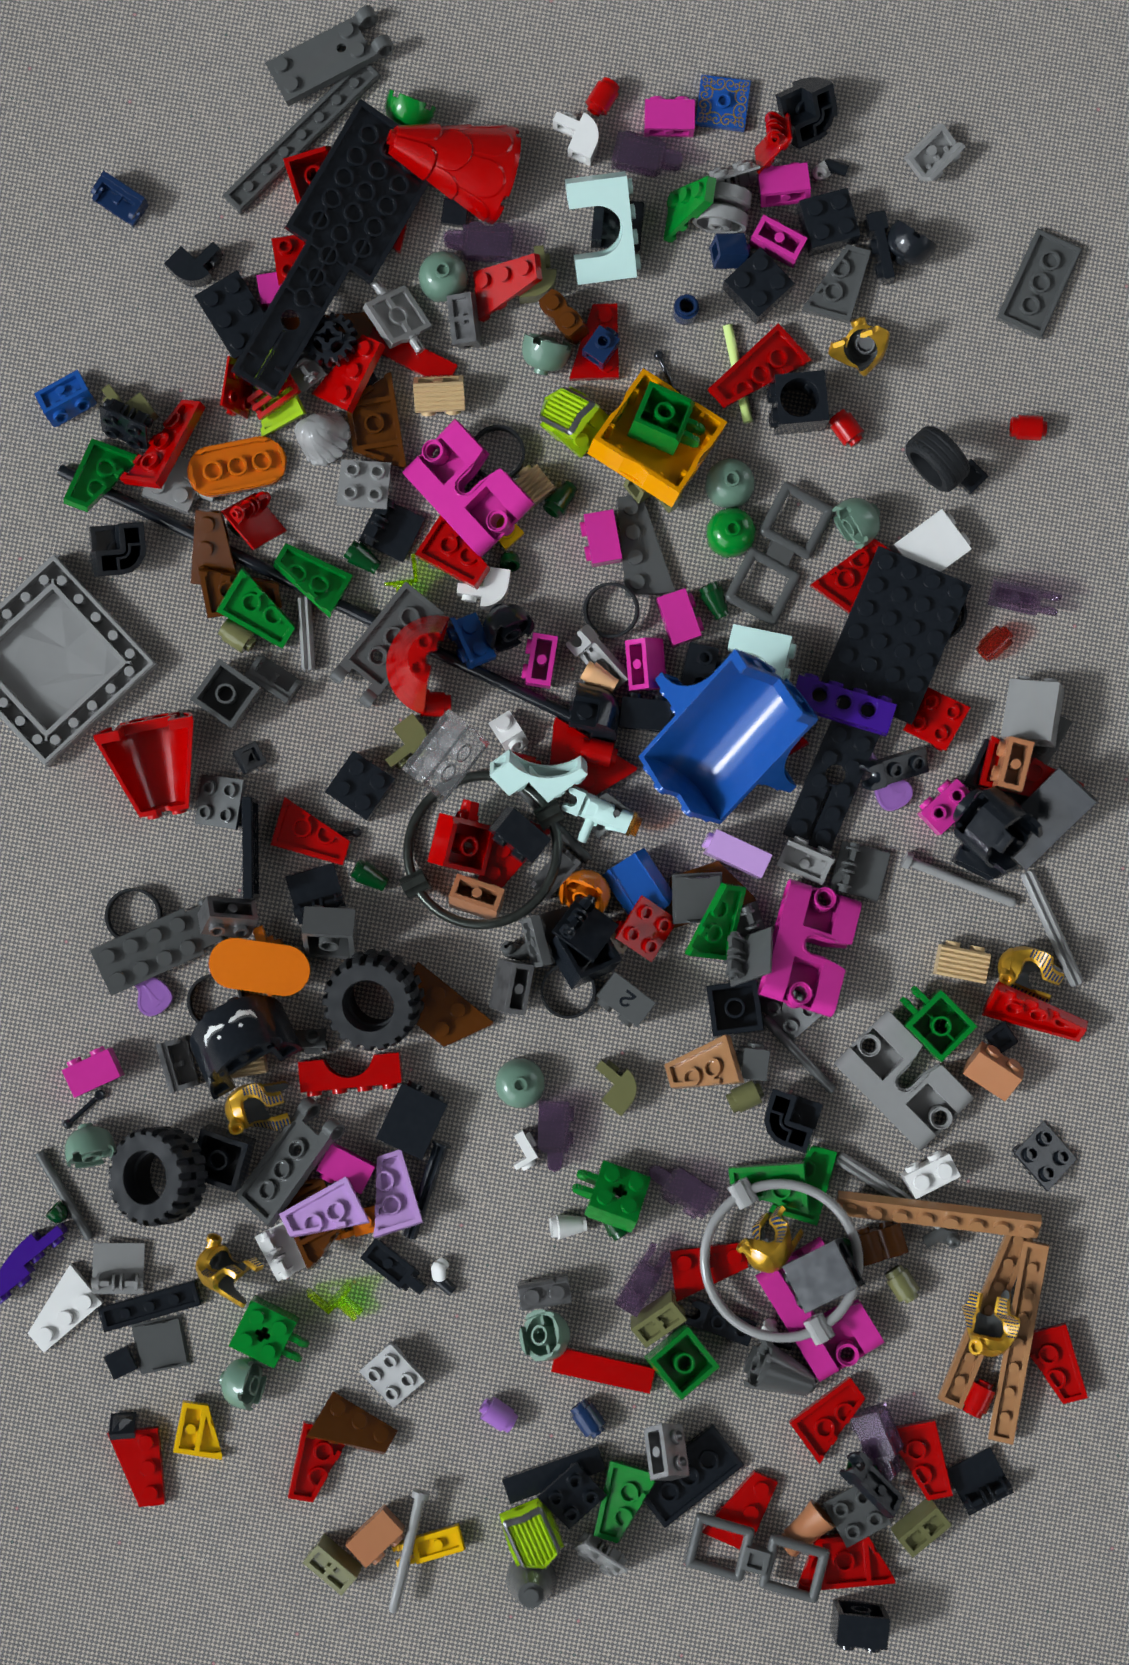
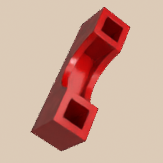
(319, 1076)

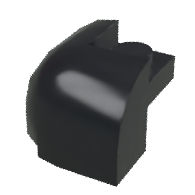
(810, 107)
(117, 548)
(595, 711)
(792, 1120)

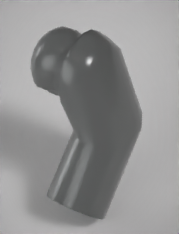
(514, 950)
(943, 1235)

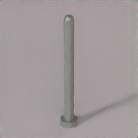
(910, 861)
(419, 1498)

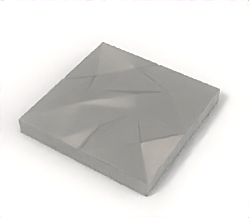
(62, 661)

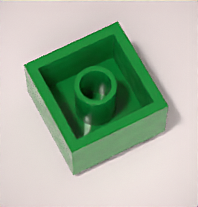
(682, 1361)

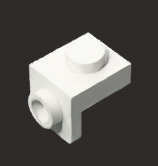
(509, 732)
(527, 1144)

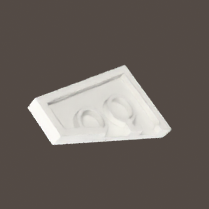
(65, 1308)

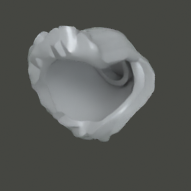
(323, 437)

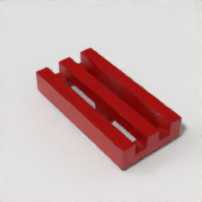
(256, 406)

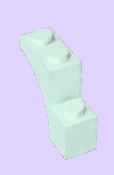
(549, 780)

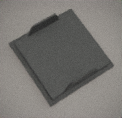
(693, 895)
(161, 1344)

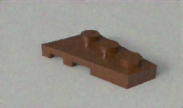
(211, 544)
(216, 584)
(351, 1426)

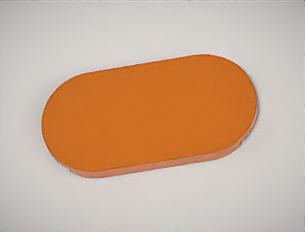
(236, 466)
(259, 966)

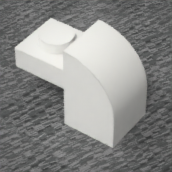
(583, 134)
(492, 592)

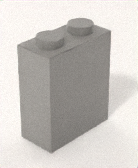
(1033, 710)

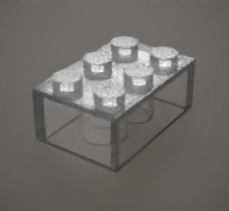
(446, 755)

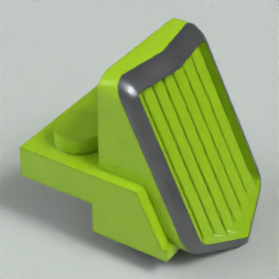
(572, 418)
(532, 1535)

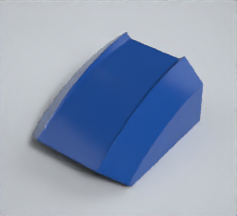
(638, 877)

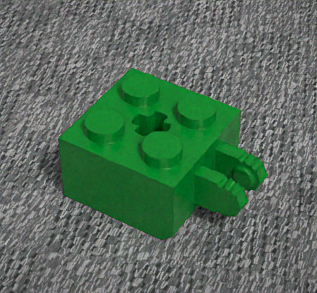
(665, 420)
(936, 1007)
(607, 1183)
(267, 1348)

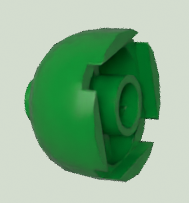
(407, 110)
(730, 532)

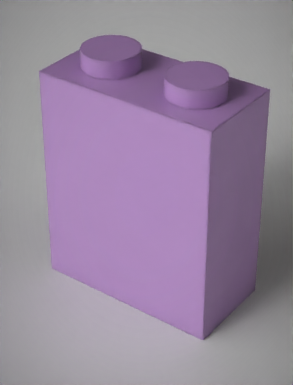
(736, 853)

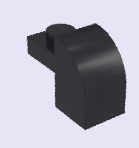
(194, 271)

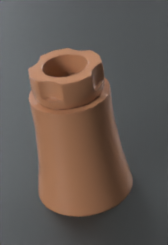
(809, 1525)

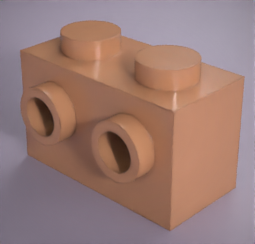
(1012, 764)
(476, 897)
(993, 1070)
(376, 1536)

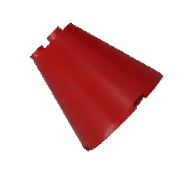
(407, 661)
(152, 761)

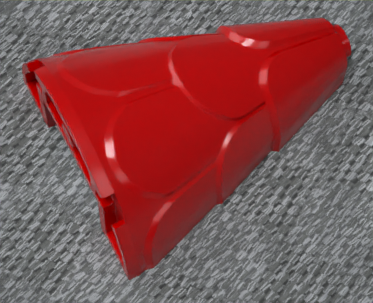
(462, 161)

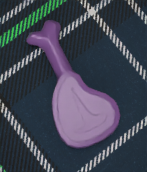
(894, 795)
(153, 996)

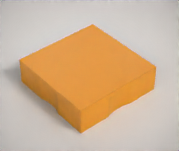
(644, 465)

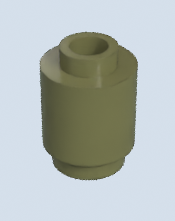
(237, 636)
(745, 1096)
(902, 1284)

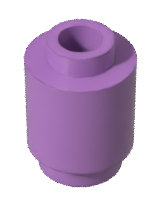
(498, 1414)

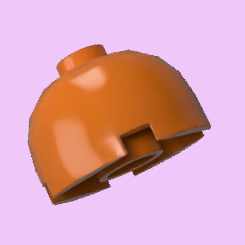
(585, 883)

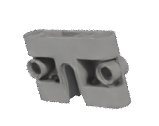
(910, 1106)

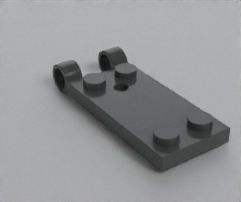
(319, 62)
(400, 611)
(281, 1169)

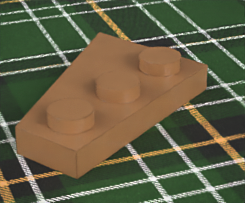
(706, 1066)

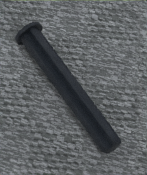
(428, 1182)

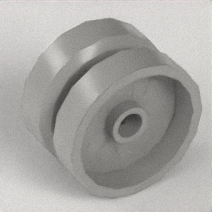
(727, 211)

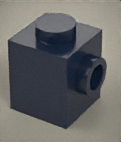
(729, 250)
(601, 346)

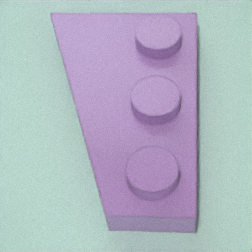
(395, 1196)
(325, 1211)

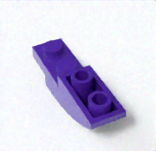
(18, 1268)

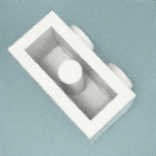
(929, 1174)

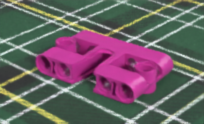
(443, 486)
(793, 966)
(851, 1331)

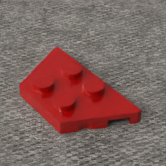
(568, 744)
(847, 1567)

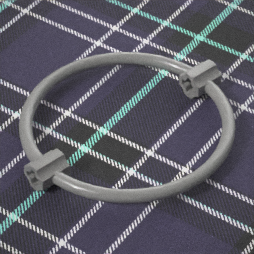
(744, 1194)

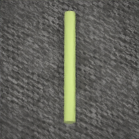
(734, 357)

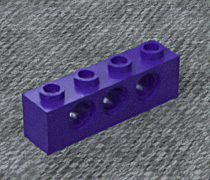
(828, 709)

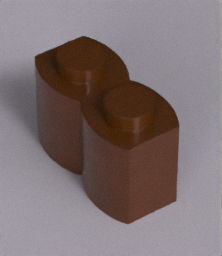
(563, 316)
(882, 1242)

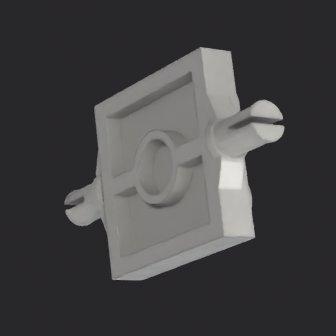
(397, 316)
(176, 491)

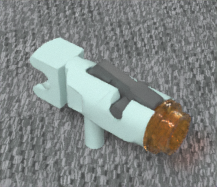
(603, 811)

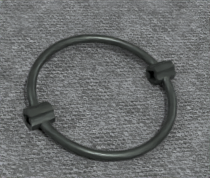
(417, 883)

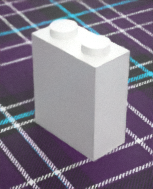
(934, 542)

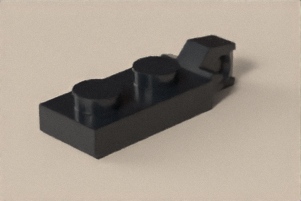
(393, 1266)

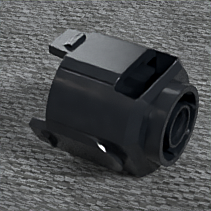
(994, 827)

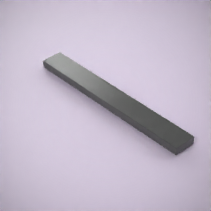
(300, 137)

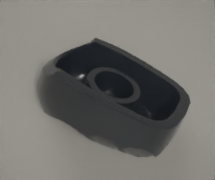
(966, 859)

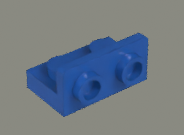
(65, 398)
(470, 640)

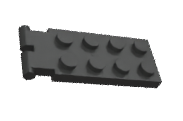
(152, 949)

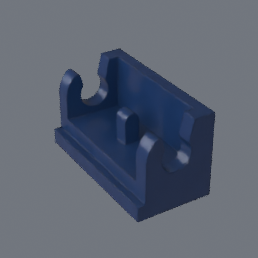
(119, 199)

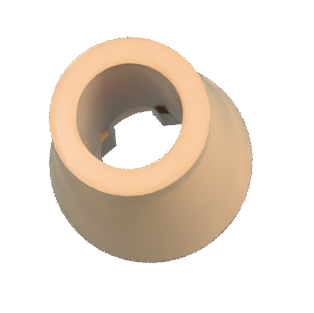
(598, 676)

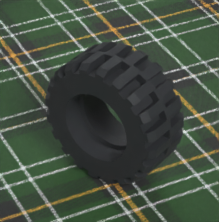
(352, 1021)
(132, 1180)

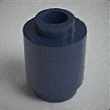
(689, 303)
(588, 1418)

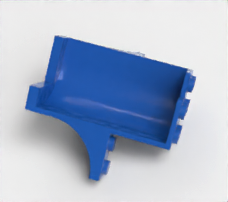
(727, 736)

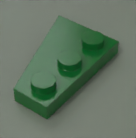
(688, 203)
(97, 474)
(313, 577)
(255, 610)
(718, 923)
(819, 1167)
(781, 1197)
(626, 1491)

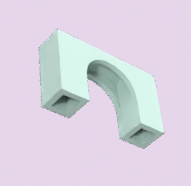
(619, 259)
(768, 646)

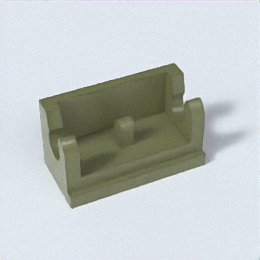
(658, 1319)
(920, 1527)
(332, 1564)

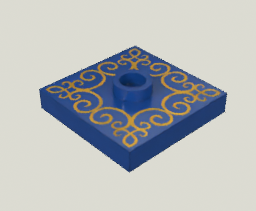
(722, 103)

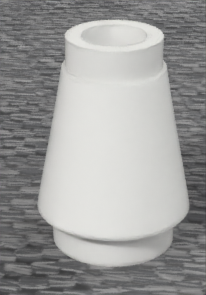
(567, 1225)

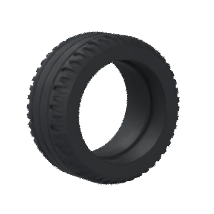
(937, 458)

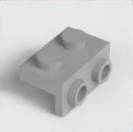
(934, 154)
(806, 860)

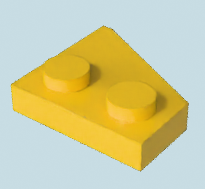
(196, 1432)

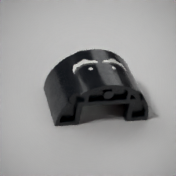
(238, 1036)

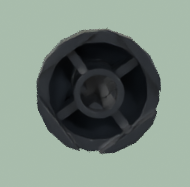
(909, 245)
(506, 625)

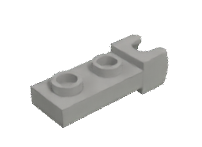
(591, 649)

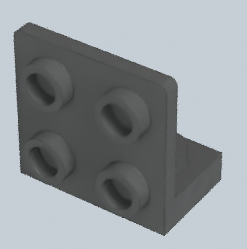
(539, 934)

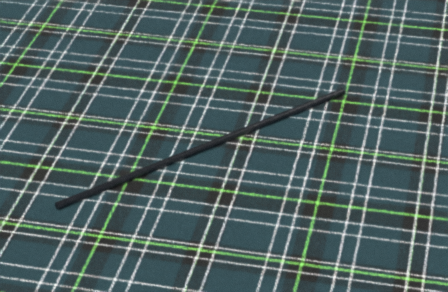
(343, 606)

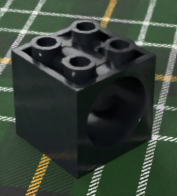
(811, 383)

